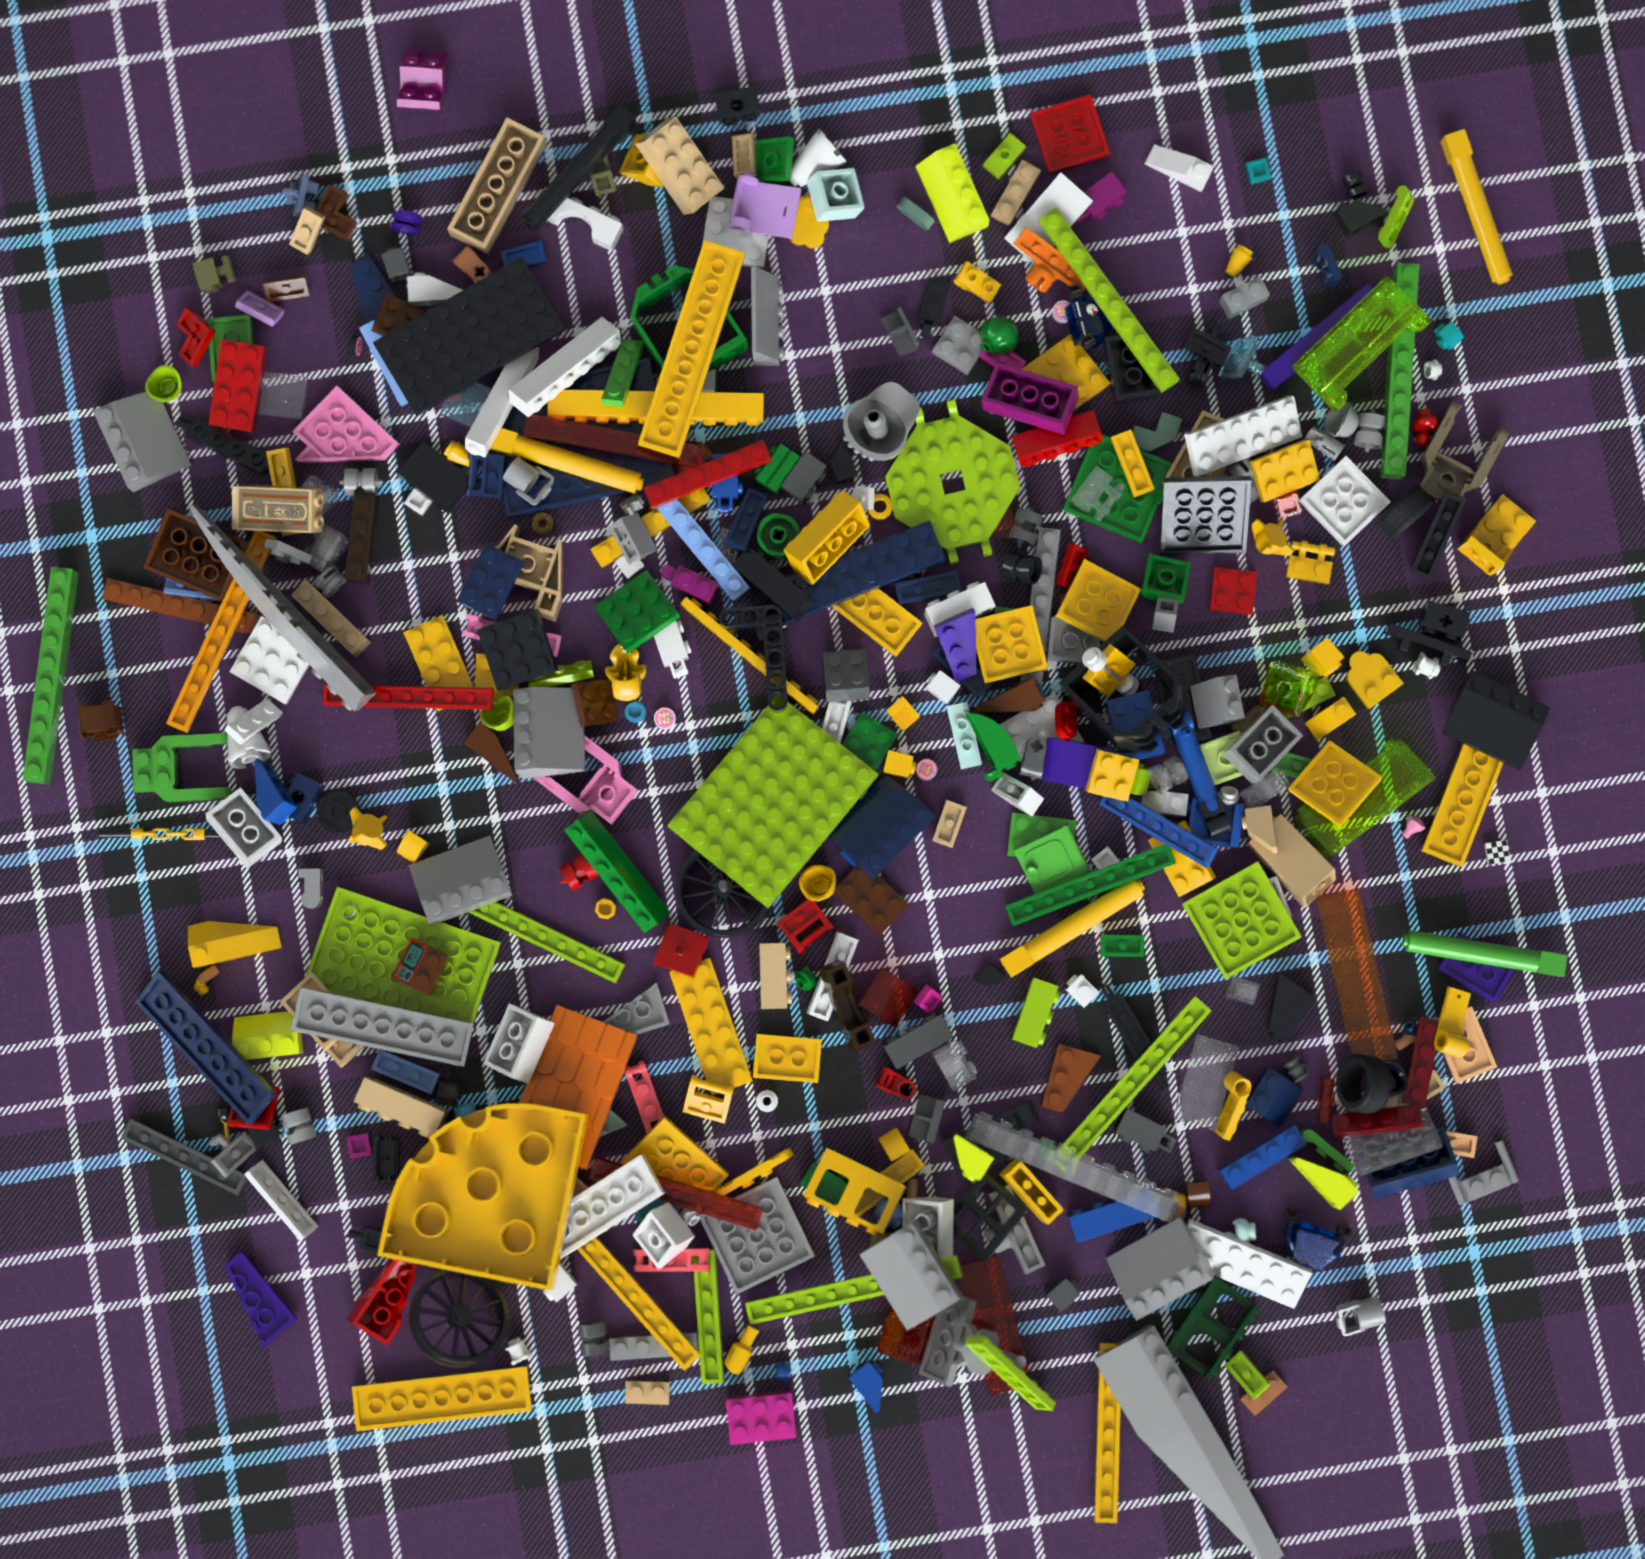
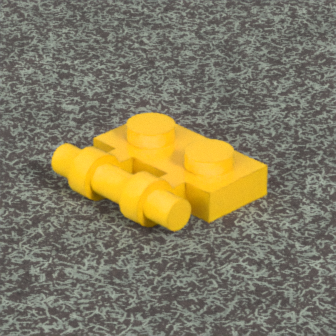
(1310, 569)

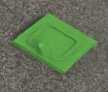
(1056, 859)

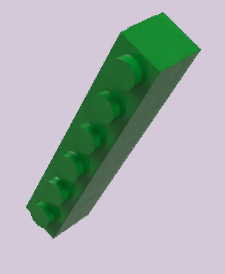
(617, 871)

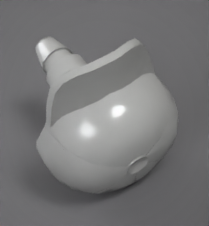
(886, 417)

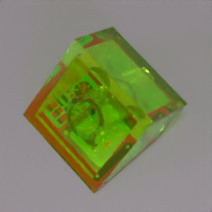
(1288, 687)

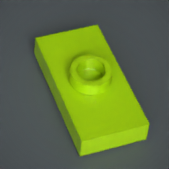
(1004, 156)

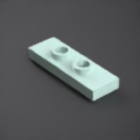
(963, 736)

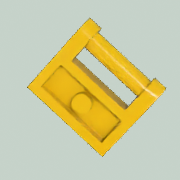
(707, 1105)

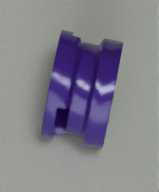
(406, 222)

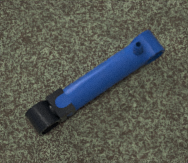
(1208, 801)

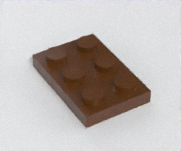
(871, 900)

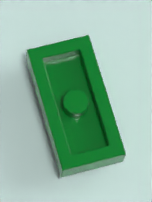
(1122, 945)

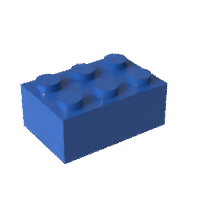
(1127, 714)

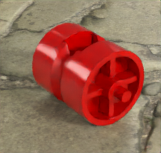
(577, 872)

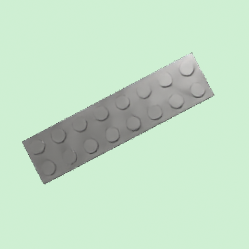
(382, 1026)

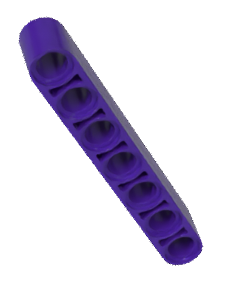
(1281, 369)

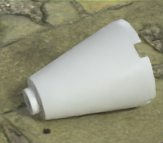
(816, 156)
(248, 751)

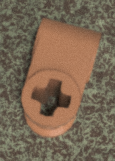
(471, 264)

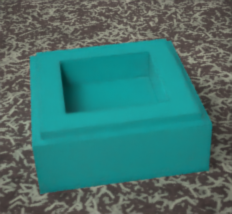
(1258, 171)

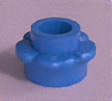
(783, 1371)

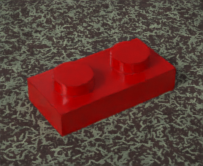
(1070, 565)

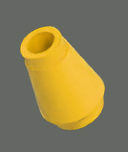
(1239, 259)
(457, 453)

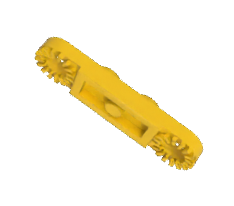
(762, 1169)

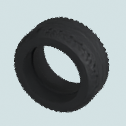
(1405, 511)
(1378, 1083)

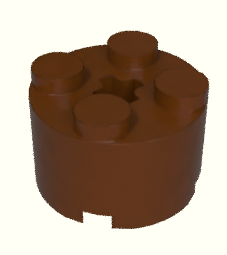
(100, 721)

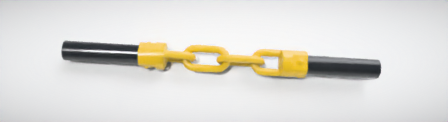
(138, 833)

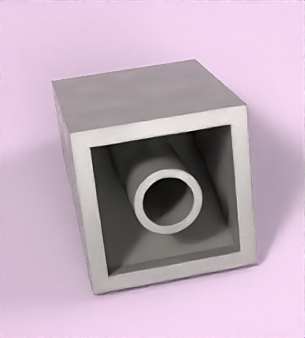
(1217, 701)

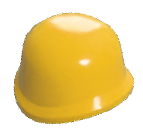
(817, 882)

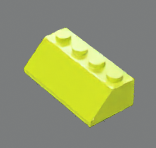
(952, 193)

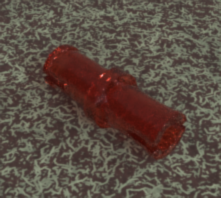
(1325, 1100)

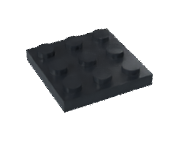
(517, 650)

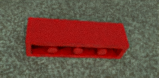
(1047, 445)

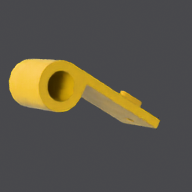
(1448, 1033)

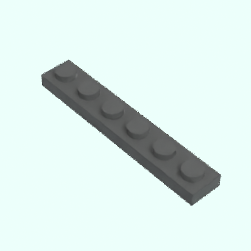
(181, 1155)

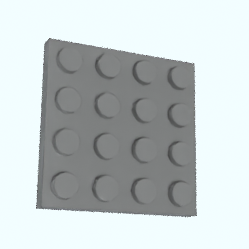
(759, 1255)

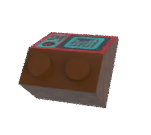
(421, 966)

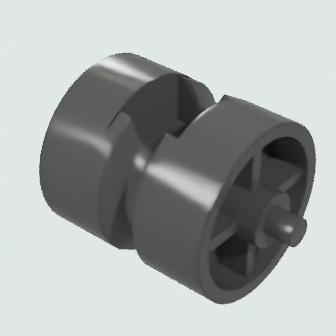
(1025, 528)

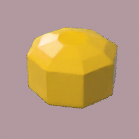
(605, 908)

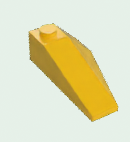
(223, 941)

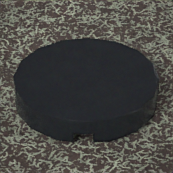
(334, 811)

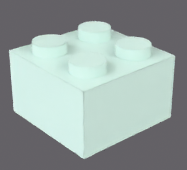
(835, 194)

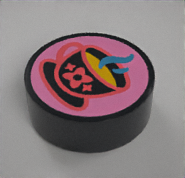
(355, 346)

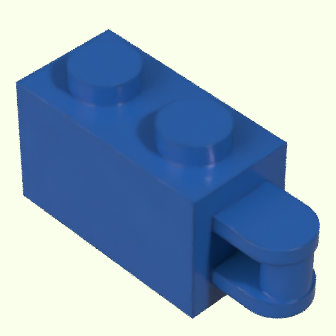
(726, 490)

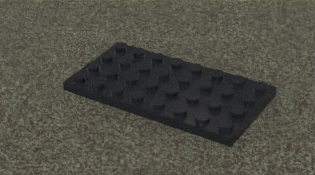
(469, 336)

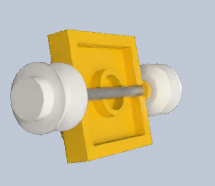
(1110, 671)

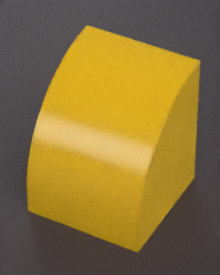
(412, 847)
(894, 1144)

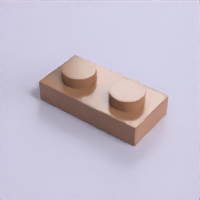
(1256, 1405)

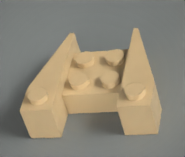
(540, 573)

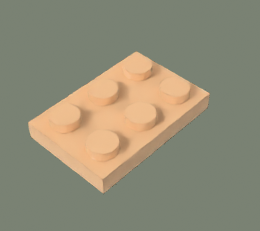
(1478, 1058)

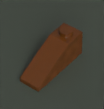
(1017, 698)
(489, 747)

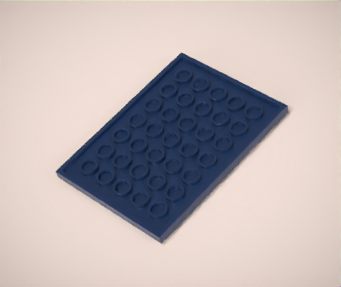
(572, 489)

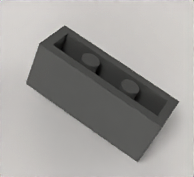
(917, 1040)

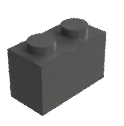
(804, 478)

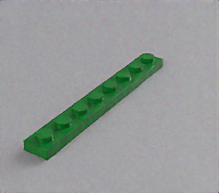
(1090, 884)

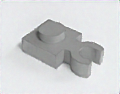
(632, 504)

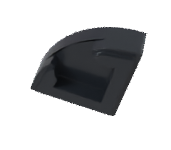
(990, 976)

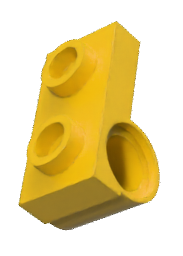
(976, 281)

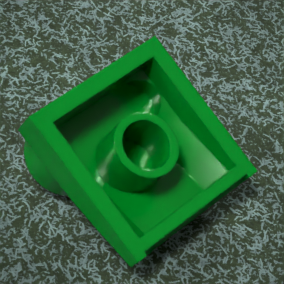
(1165, 578)

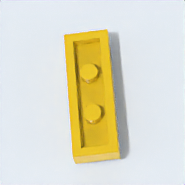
(1132, 463)

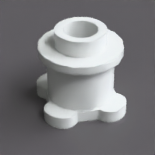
(1426, 666)
(518, 1350)

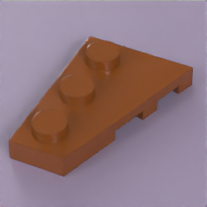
(1066, 1076)

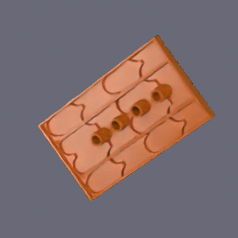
(581, 1071)

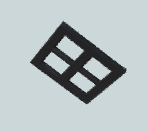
(985, 1216)

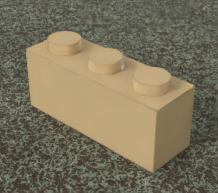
(774, 976)

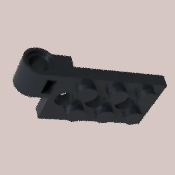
(1019, 1116)

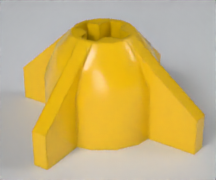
(1271, 538)
(367, 829)

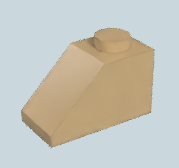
(1261, 826)

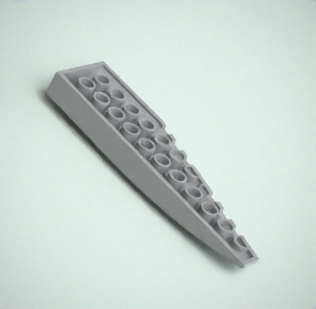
(287, 620)
(1181, 1434)

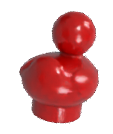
(1424, 423)

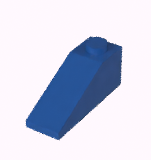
(271, 794)

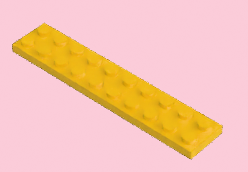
(691, 349)

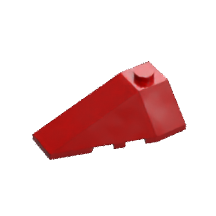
(383, 1302)

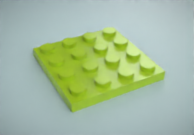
(1241, 920)

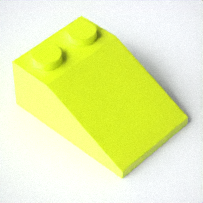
(1334, 1187)

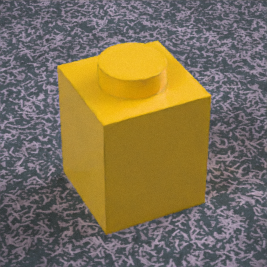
(899, 764)

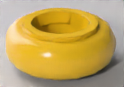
(880, 516)

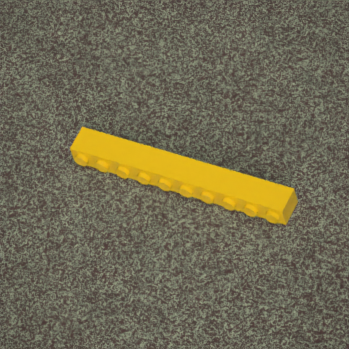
(711, 407)

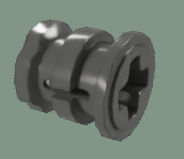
(1296, 1069)

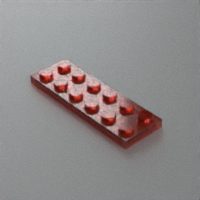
(993, 1312)

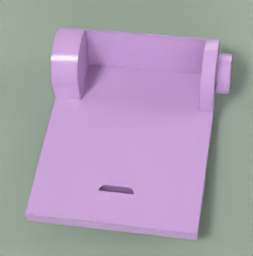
(761, 207)

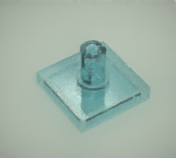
(1242, 359)
(466, 404)

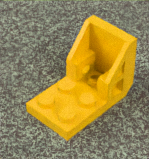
(1496, 535)

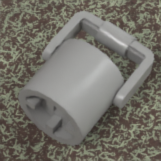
(523, 477)
(1366, 1313)

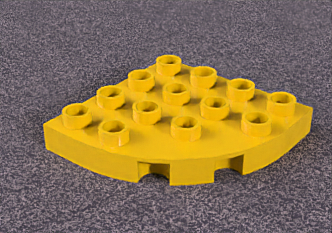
(490, 1195)

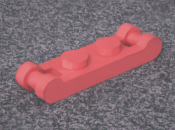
(644, 1094)
(681, 1262)

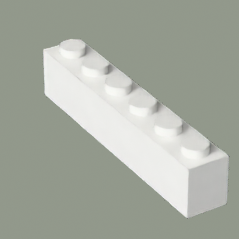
(565, 367)

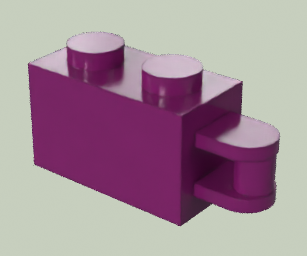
(1105, 194)
(691, 583)

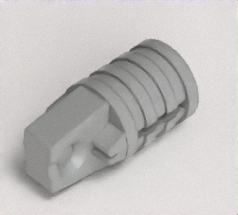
(1325, 443)

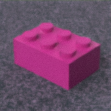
(761, 1417)

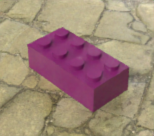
(1030, 398)

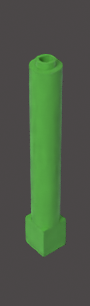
(1485, 953)

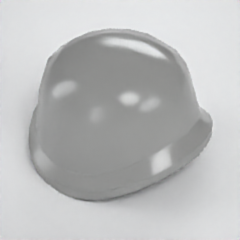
(1343, 422)

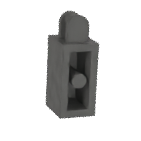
(1142, 1131)

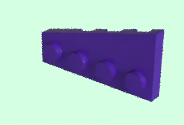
(263, 1304)

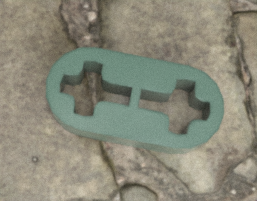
(915, 213)

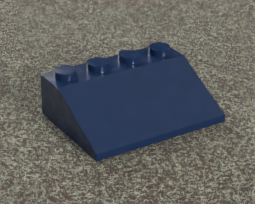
(881, 826)

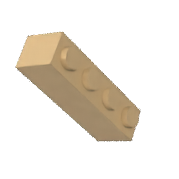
(331, 618)

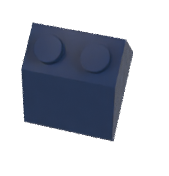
(1273, 1096)

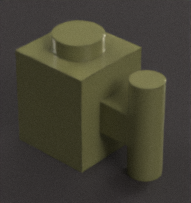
(209, 274)

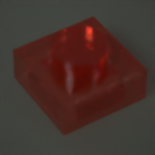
(1288, 504)

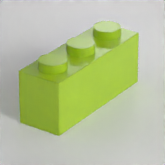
(1036, 1013)

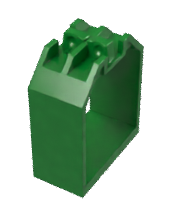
(663, 287)

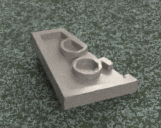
(641, 1014)

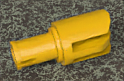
(741, 1351)

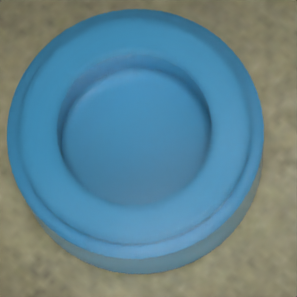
(635, 712)

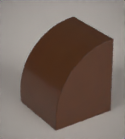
(1197, 1194)

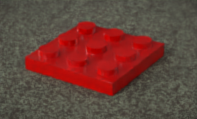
(1069, 134)

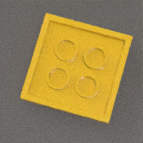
(1072, 366)
(1097, 601)
(1009, 644)
(1335, 783)

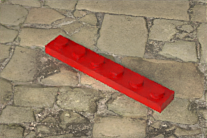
(707, 474)

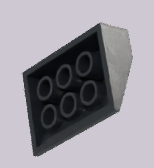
(1495, 720)

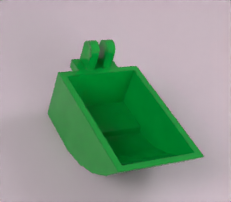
(995, 744)

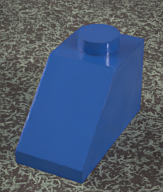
(869, 1383)

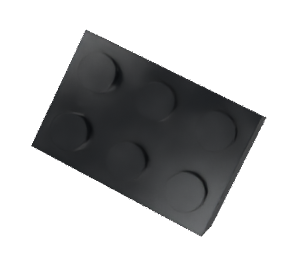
(1126, 375)

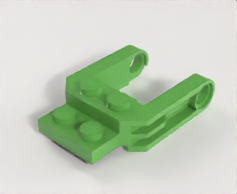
(157, 768)

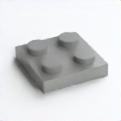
(959, 345)

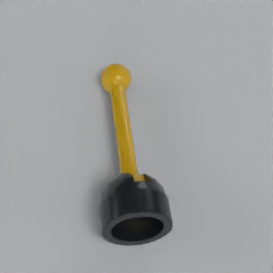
(222, 1115)

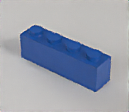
(1261, 1156)
(1103, 1219)

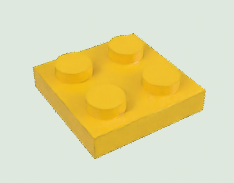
(1112, 775)

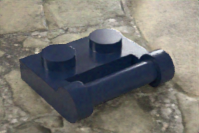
(1327, 265)
(492, 476)

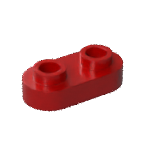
(1066, 720)

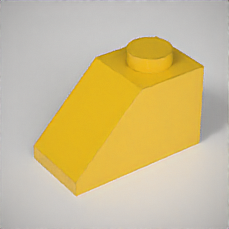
(1330, 718)

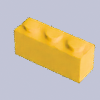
(1323, 658)
(1031, 1191)

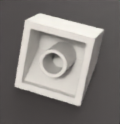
(663, 1235)

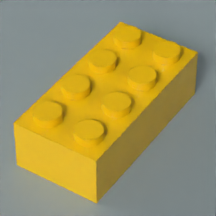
(827, 537)

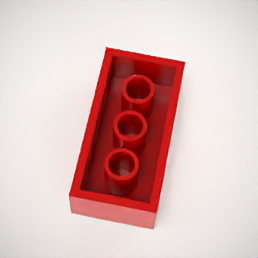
(238, 385)

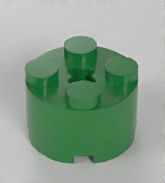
(766, 532)

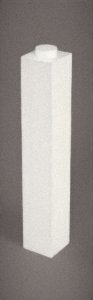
(498, 405)

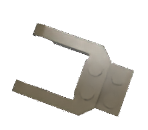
(1450, 474)

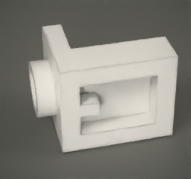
(1081, 990)

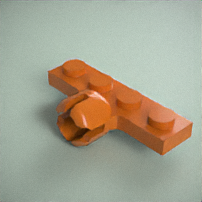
(1048, 263)

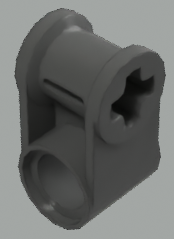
(1033, 762)

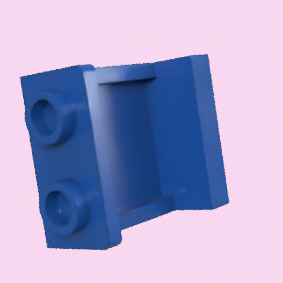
(1197, 826)

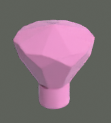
(1413, 826)

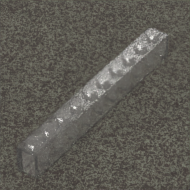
(1073, 1168)

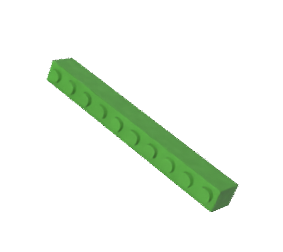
(1399, 385)
(50, 675)

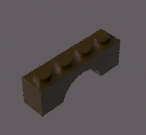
(360, 540)
(852, 1022)

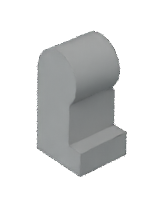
(313, 887)

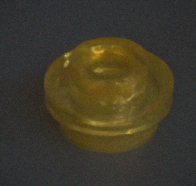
(542, 516)

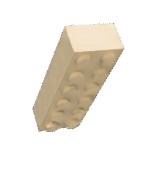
(497, 186)

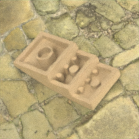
(340, 1051)

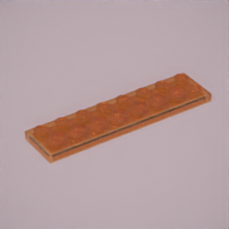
(1356, 974)

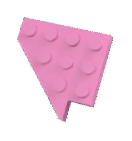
(342, 432)

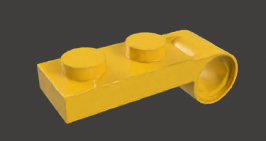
(1234, 1104)

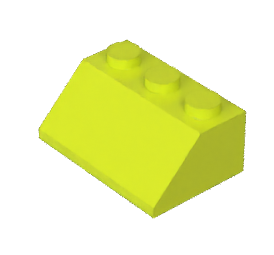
(266, 1036)

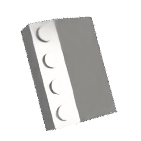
(765, 318)
(142, 439)
(547, 732)
(460, 880)
(1159, 1268)
(911, 1275)

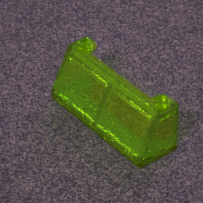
(1358, 341)
(1402, 778)

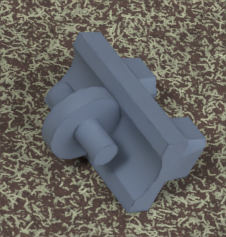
(305, 187)

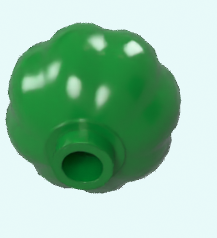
(999, 335)

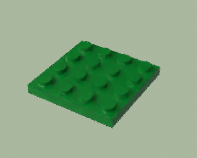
(1128, 515)

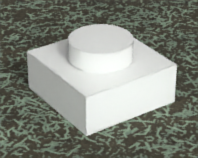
(865, 496)

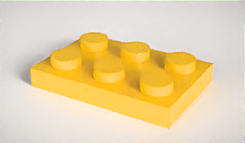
(1284, 470)
(1186, 873)
(787, 1058)

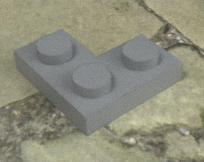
(286, 553)

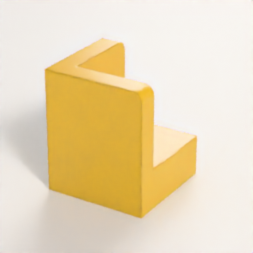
(902, 713)

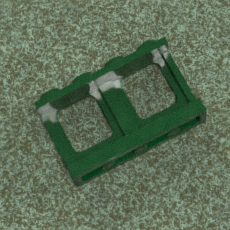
(1199, 1318)

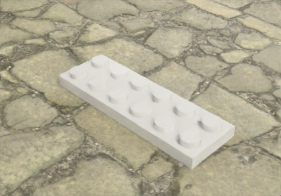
(1243, 435)
(610, 1202)
(1251, 1265)

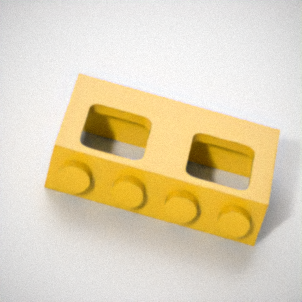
(860, 1179)

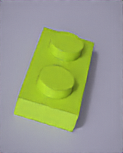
(1247, 1375)

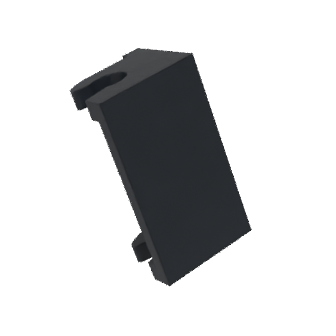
(385, 1158)

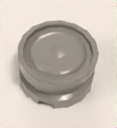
(330, 581)

